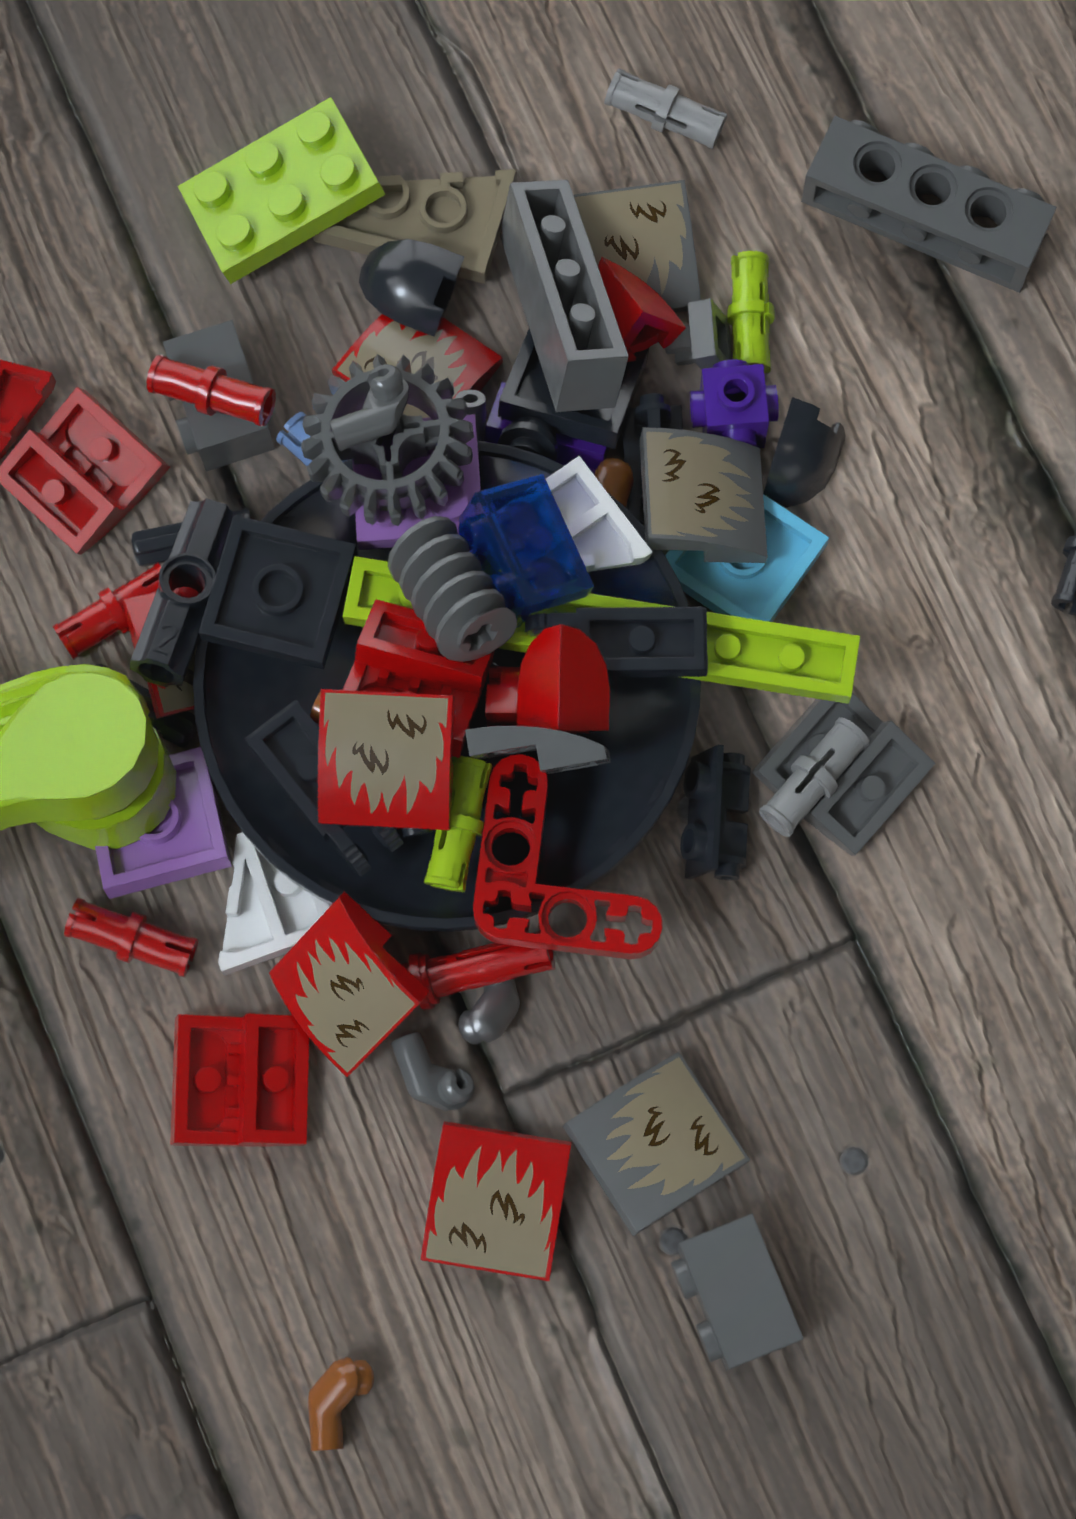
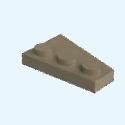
(446, 212)

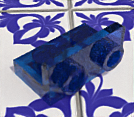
(525, 546)

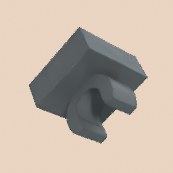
(705, 338)

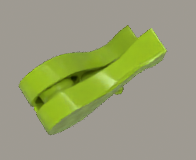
(82, 757)

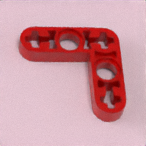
(521, 885)

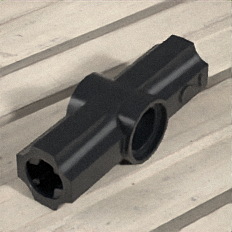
(174, 621)

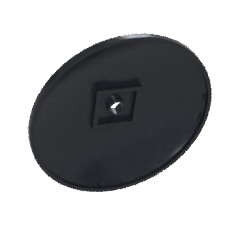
(591, 812)

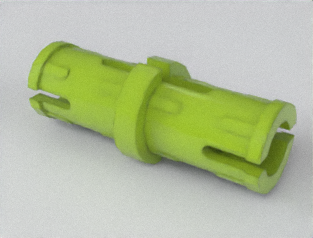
(750, 308)
(454, 848)

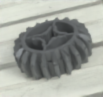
(412, 440)

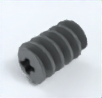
(450, 590)

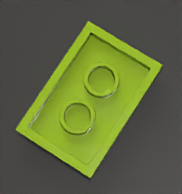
(281, 190)

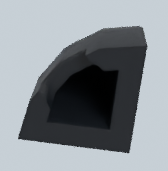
(411, 282)
(803, 456)

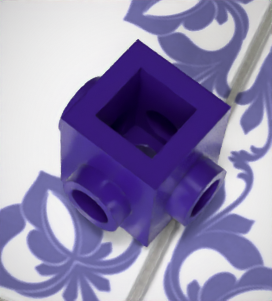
(735, 402)

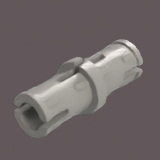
(665, 108)
(814, 776)

